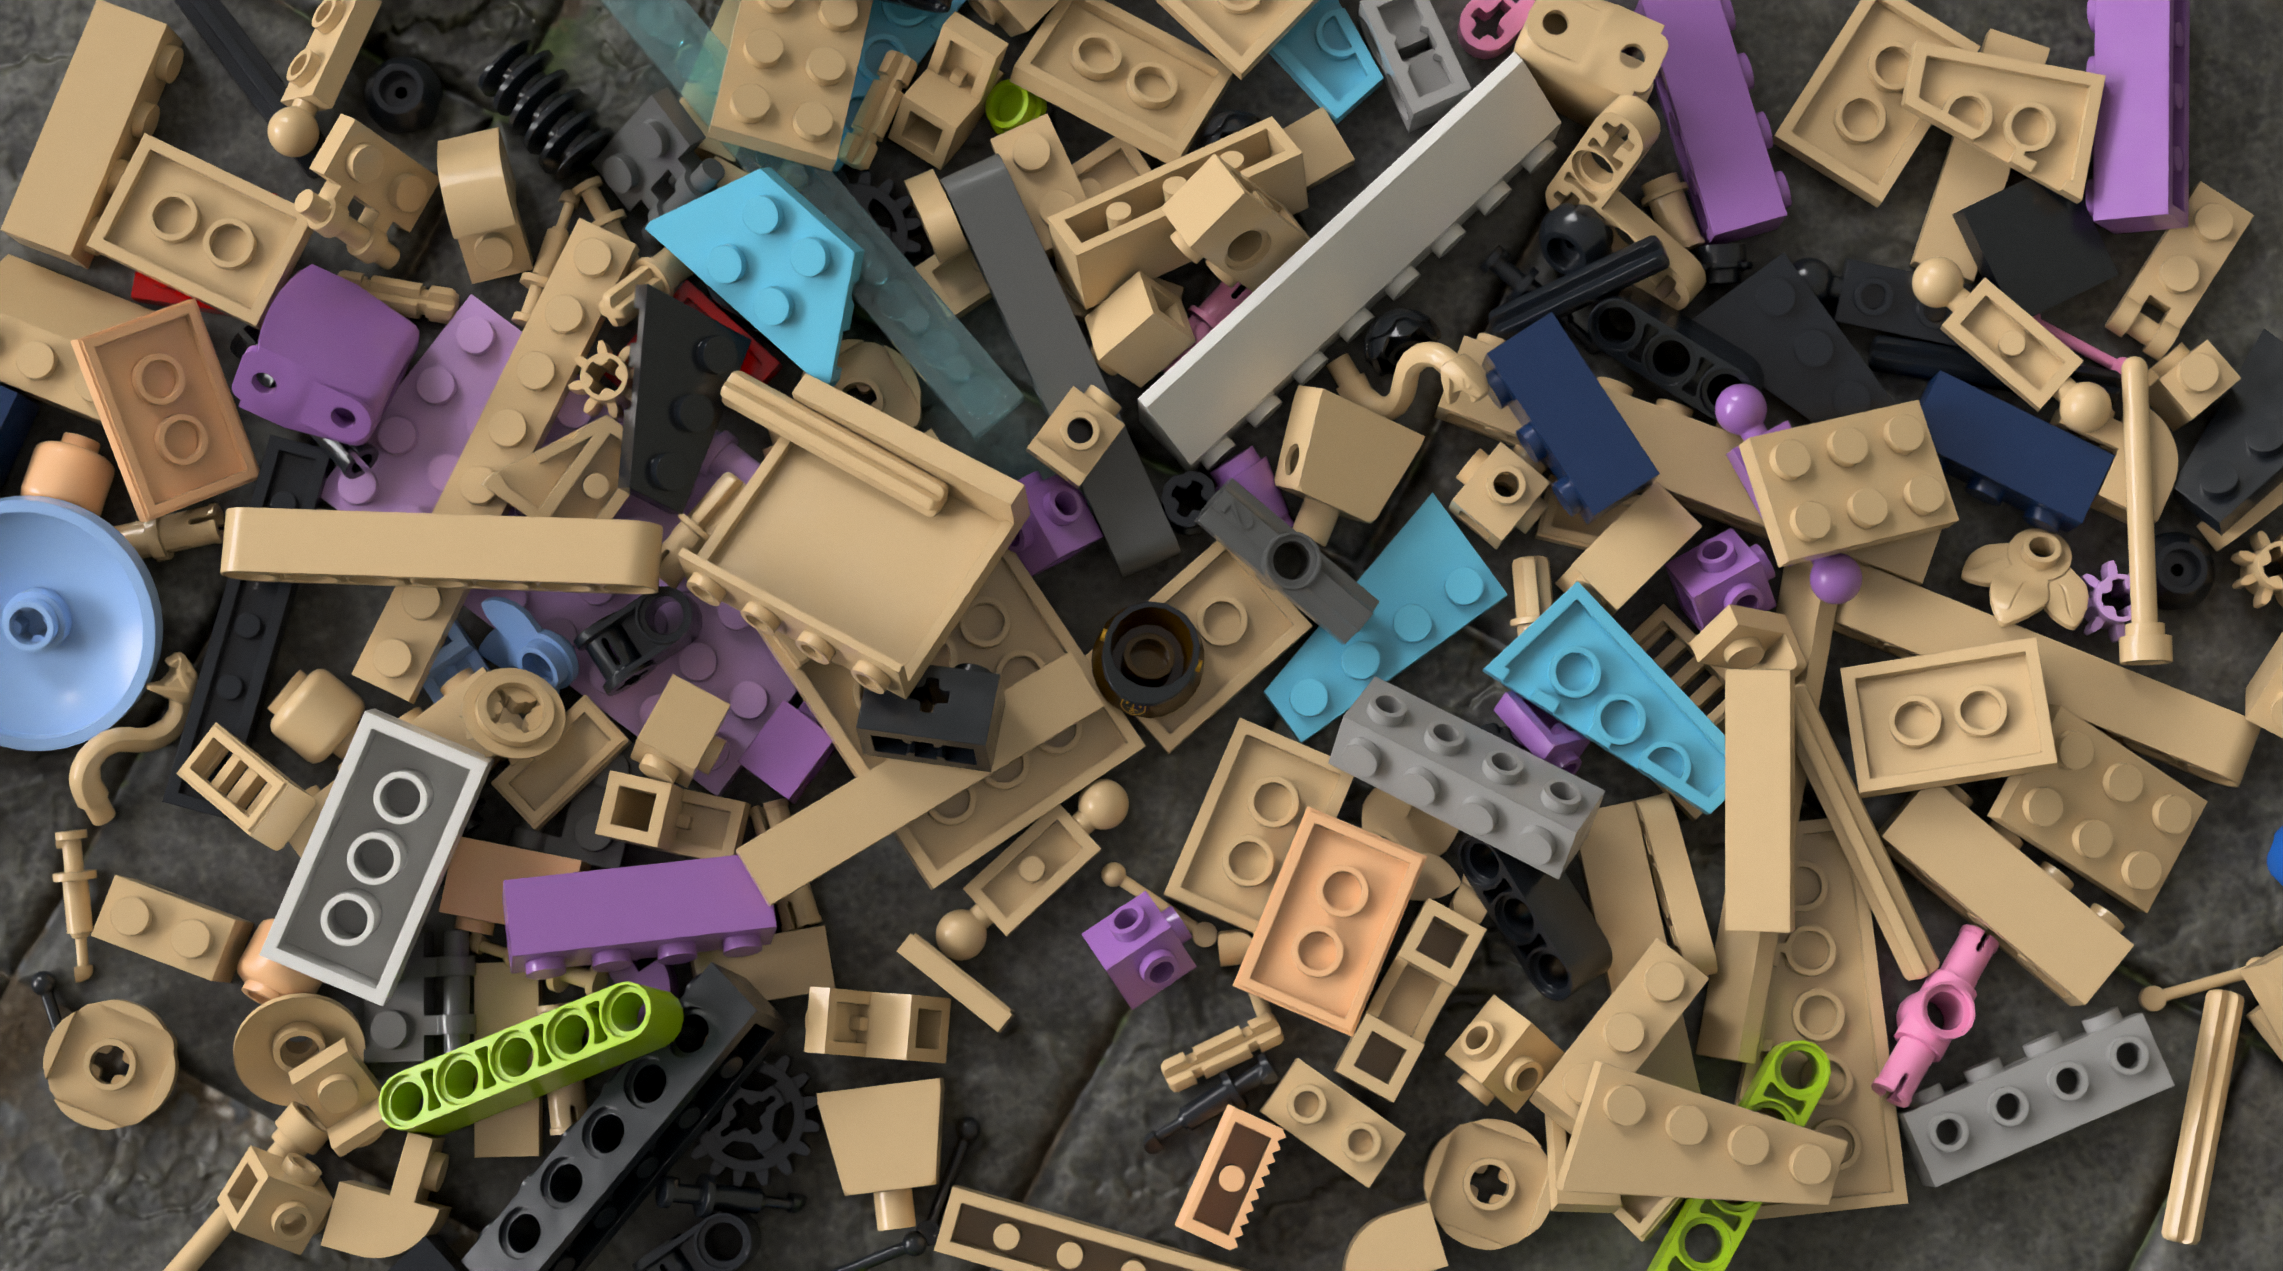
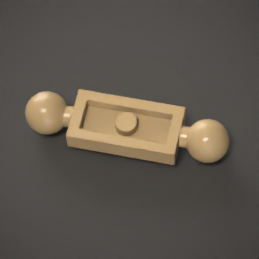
(320, 73)
(2011, 344)
(1032, 869)

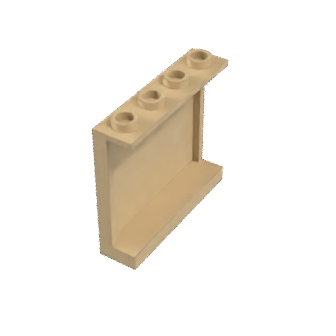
(848, 563)

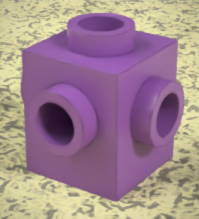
(1057, 524)
(1721, 574)
(1141, 948)

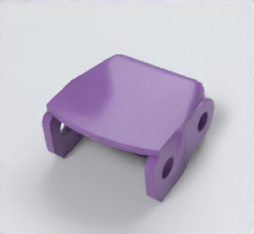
(331, 356)

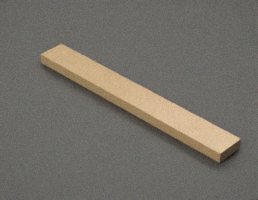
(1746, 958)

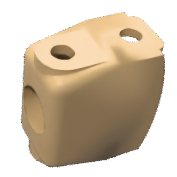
(1579, 57)

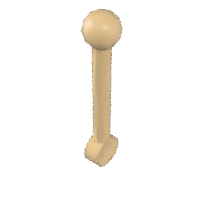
(1114, 875)
(2155, 998)

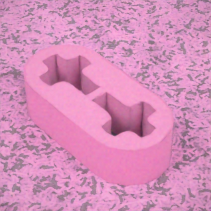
(1507, 29)

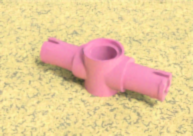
(1917, 1037)

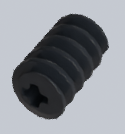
(542, 112)

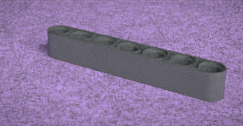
(1056, 356)

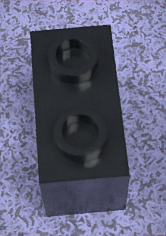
(957, 732)

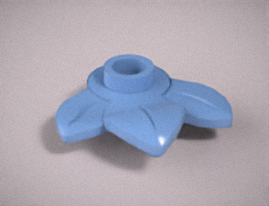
(525, 645)

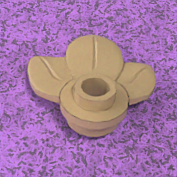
(2028, 583)
(1417, 831)

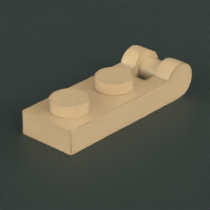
(2180, 271)

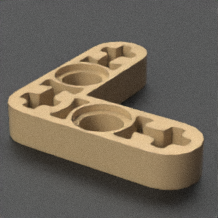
(1588, 184)

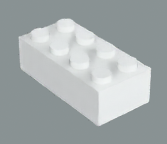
(377, 857)

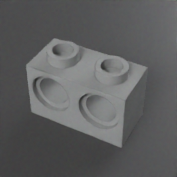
(1413, 58)

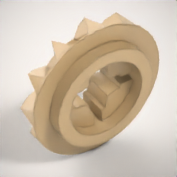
(518, 692)

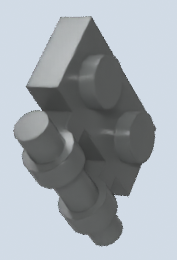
(649, 151)
(406, 1023)

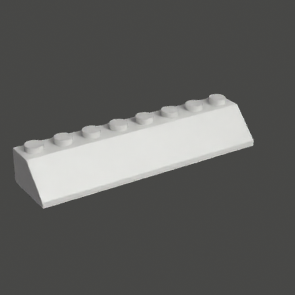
(1351, 267)

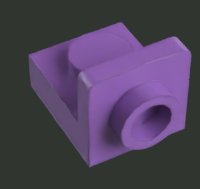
(1541, 732)

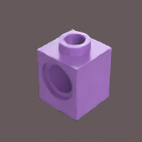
(789, 750)

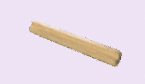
(835, 443)
(2203, 1117)

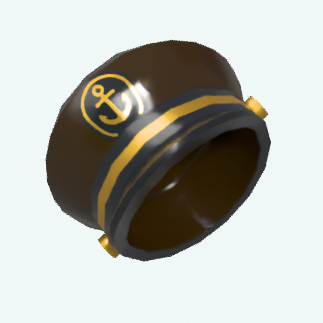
(1148, 659)

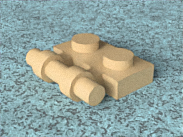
(377, 176)

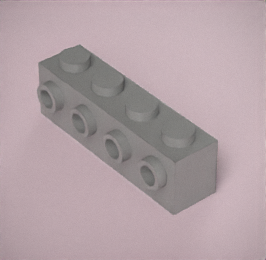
(1466, 777)
(2032, 1097)

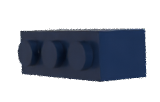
(1567, 420)
(2012, 455)

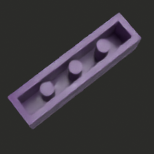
(2141, 116)
(1714, 122)
(634, 914)

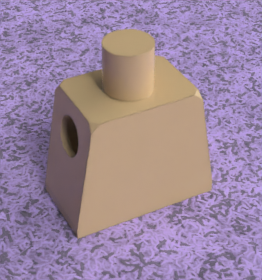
(1340, 460)
(886, 1143)

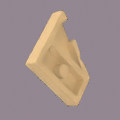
(567, 476)

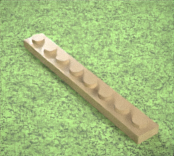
(509, 429)

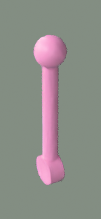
(2082, 347)

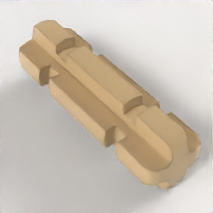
(877, 110)
(409, 297)
(1222, 1052)

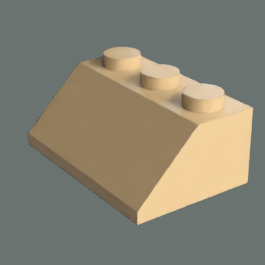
(37, 323)

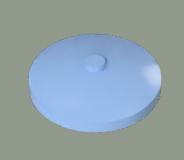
(73, 624)

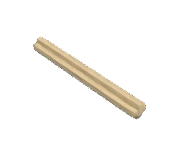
(1860, 841)

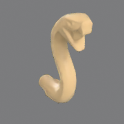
(1456, 370)
(85, 770)

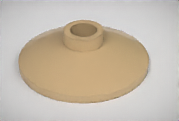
(266, 1054)

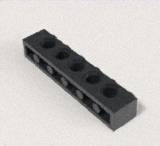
(654, 1127)

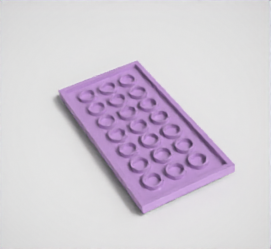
(417, 453)

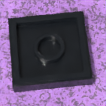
(2035, 245)

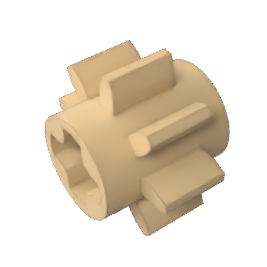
(599, 395)
(2252, 571)

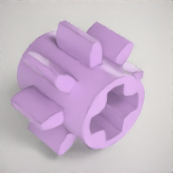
(2106, 616)

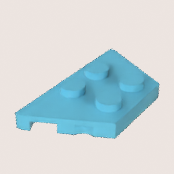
(772, 264)

